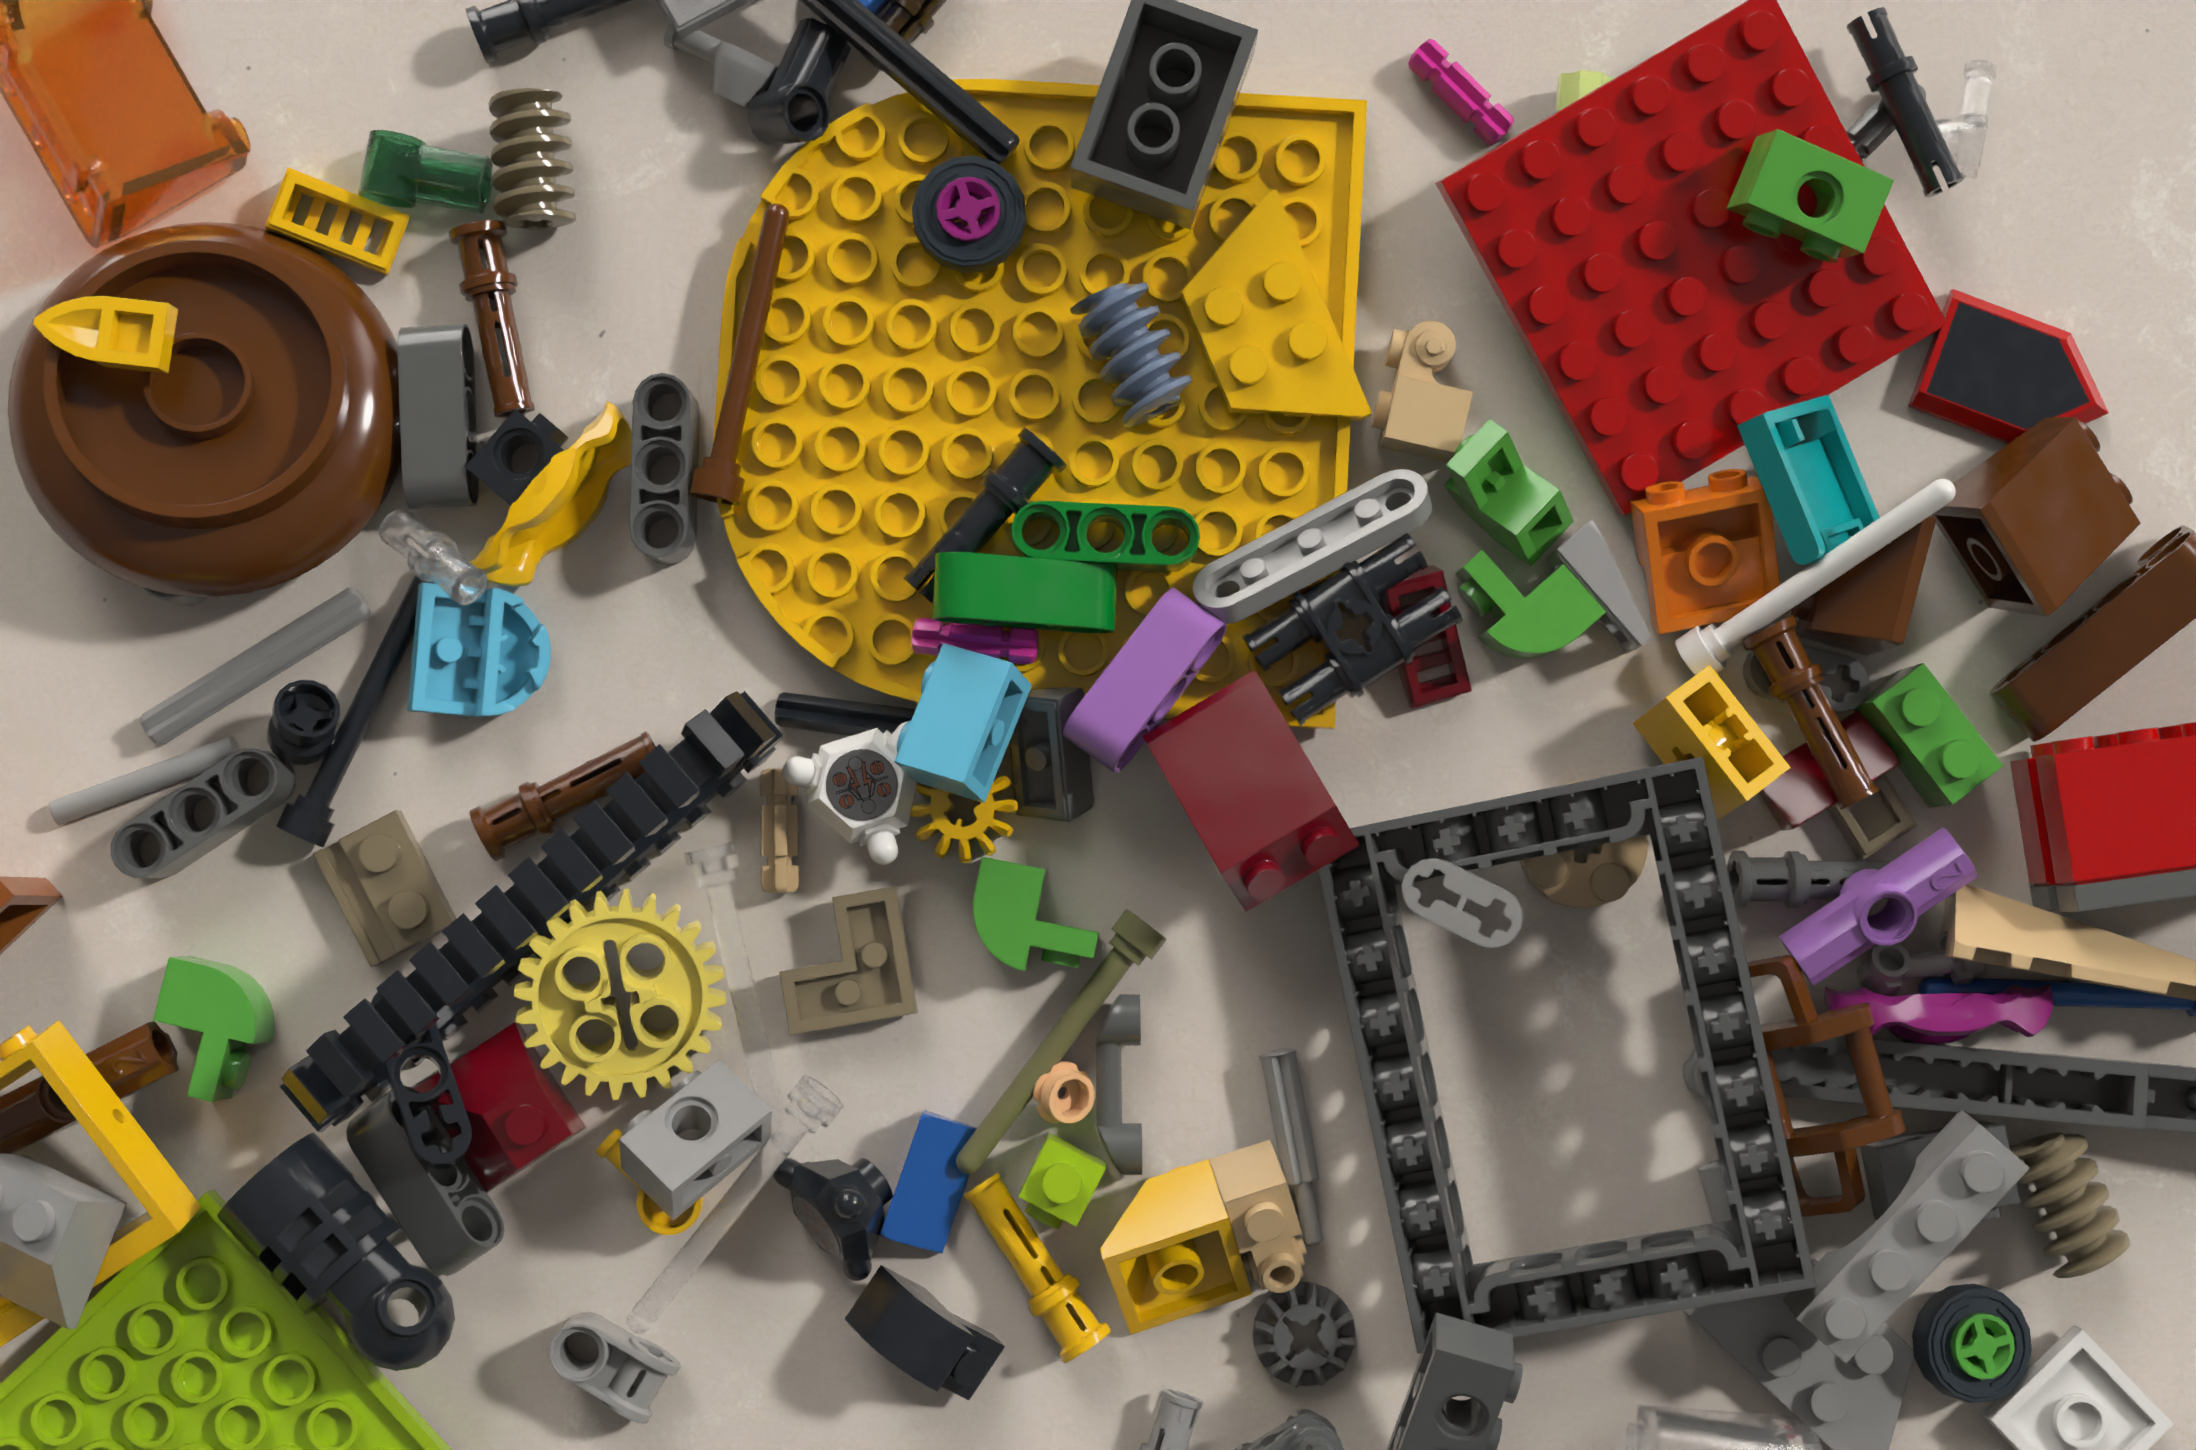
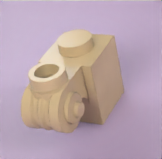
(1418, 412)
(1261, 1215)

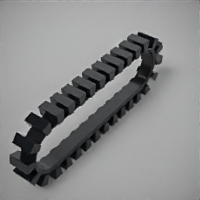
(490, 947)

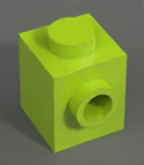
(1061, 1182)

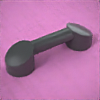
(1119, 1139)

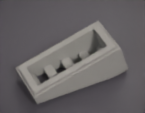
(1595, 568)

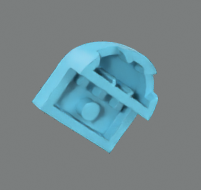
(475, 655)

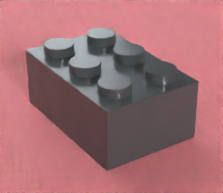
(1163, 109)

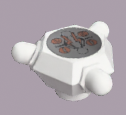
(858, 789)

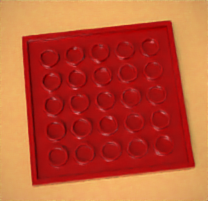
(1651, 295)

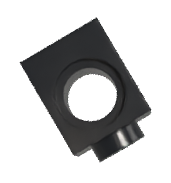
(494, 459)

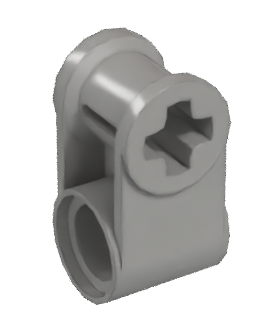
(617, 1366)

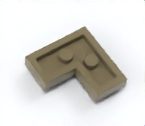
(871, 979)

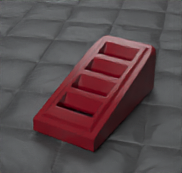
(1451, 654)

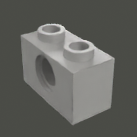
(681, 1170)

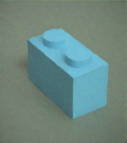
(962, 722)

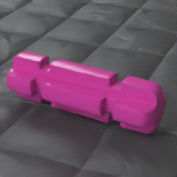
(1460, 92)
(1017, 644)

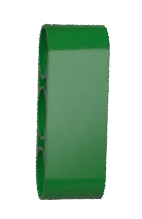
(1135, 522)
(1024, 592)

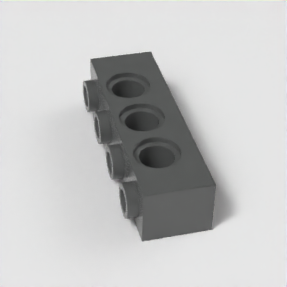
(1456, 1362)

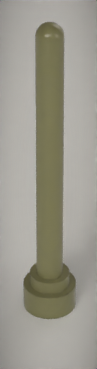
(1130, 945)

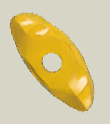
(558, 501)

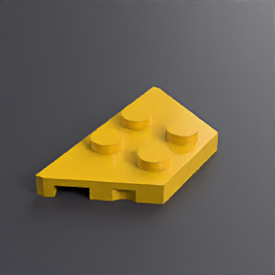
(1270, 324)

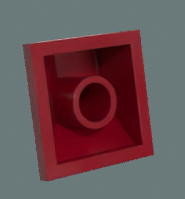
(511, 1107)

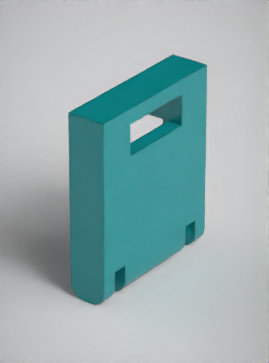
(1811, 486)

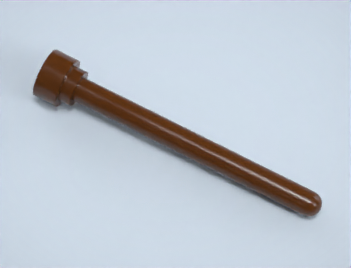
(720, 472)

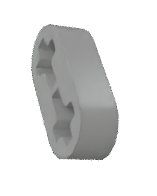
(1455, 917)

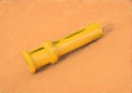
(1052, 1293)

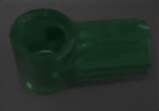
(407, 172)

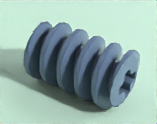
(1131, 352)

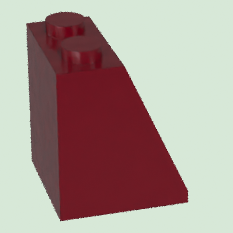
(1250, 791)

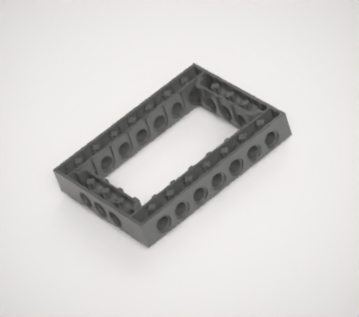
(1601, 1282)

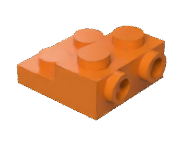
(1705, 549)

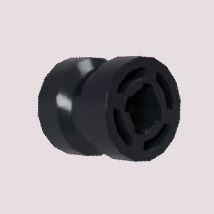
(310, 709)

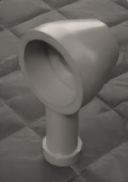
(736, 71)

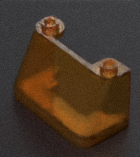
(111, 112)

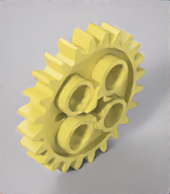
(563, 1005)

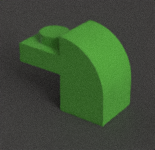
(1505, 495)
(1529, 624)
(1007, 912)
(229, 1012)

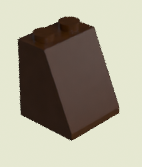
(2037, 517)

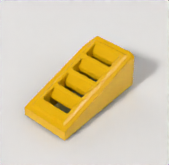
(287, 201)

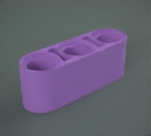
(1144, 680)

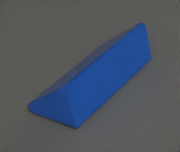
(929, 1185)

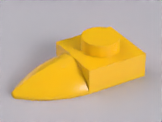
(113, 331)

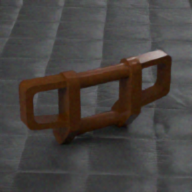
(1840, 1137)

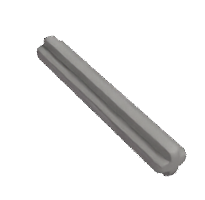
(255, 666)

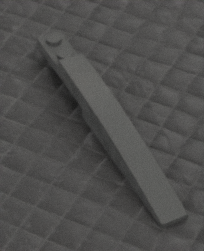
(2001, 1083)

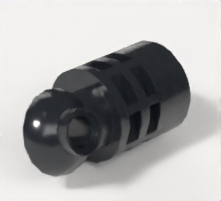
(335, 1242)

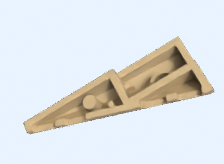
(2027, 938)

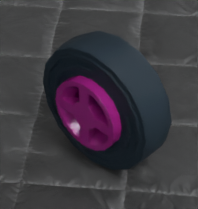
(963, 191)

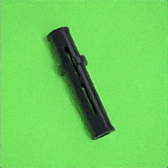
(1895, 81)

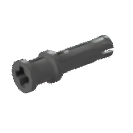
(1790, 878)

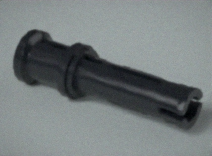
(527, 20)
(1003, 493)

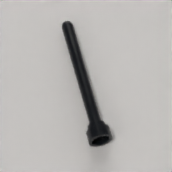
(311, 813)

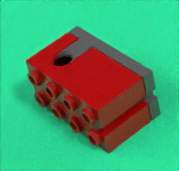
(2109, 818)

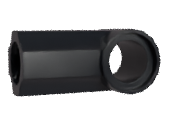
(801, 86)

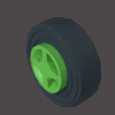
(1995, 1352)

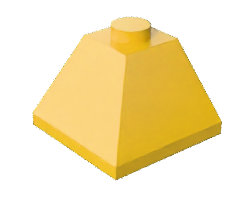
(1174, 1250)

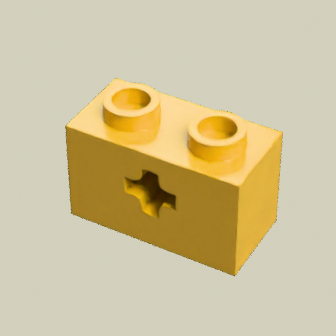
(1710, 723)

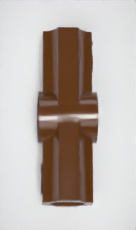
(124, 1063)

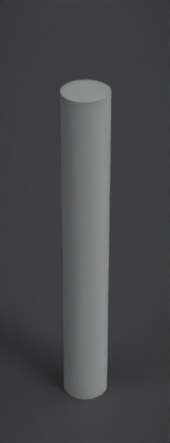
(141, 781)

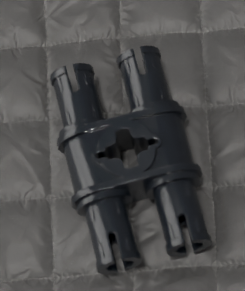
(1387, 638)

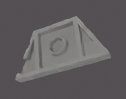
(1839, 1401)

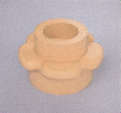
(1077, 1097)

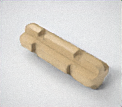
(778, 833)

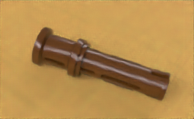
(488, 285)
(1852, 781)
(539, 807)

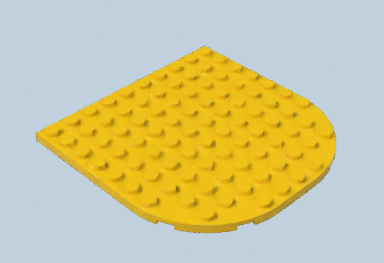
(910, 380)

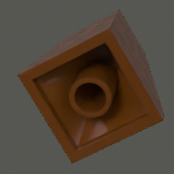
(1872, 601)

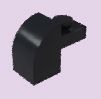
(922, 1335)

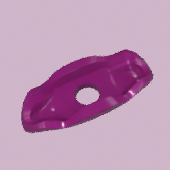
(1951, 1015)

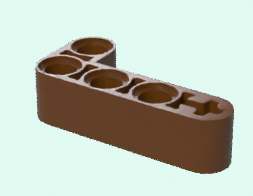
(2105, 639)

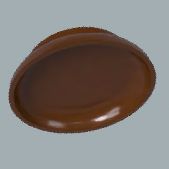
(252, 447)

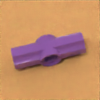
(1910, 883)

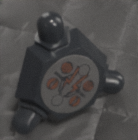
(839, 1207)

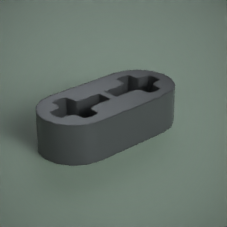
(1851, 669)

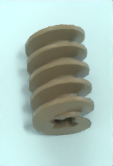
(528, 160)
(2071, 1203)

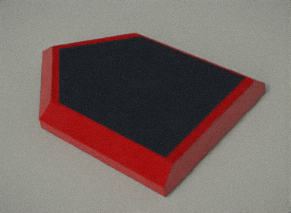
(2002, 372)

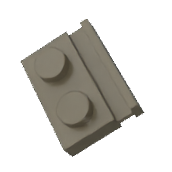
(385, 888)

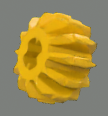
(985, 813)

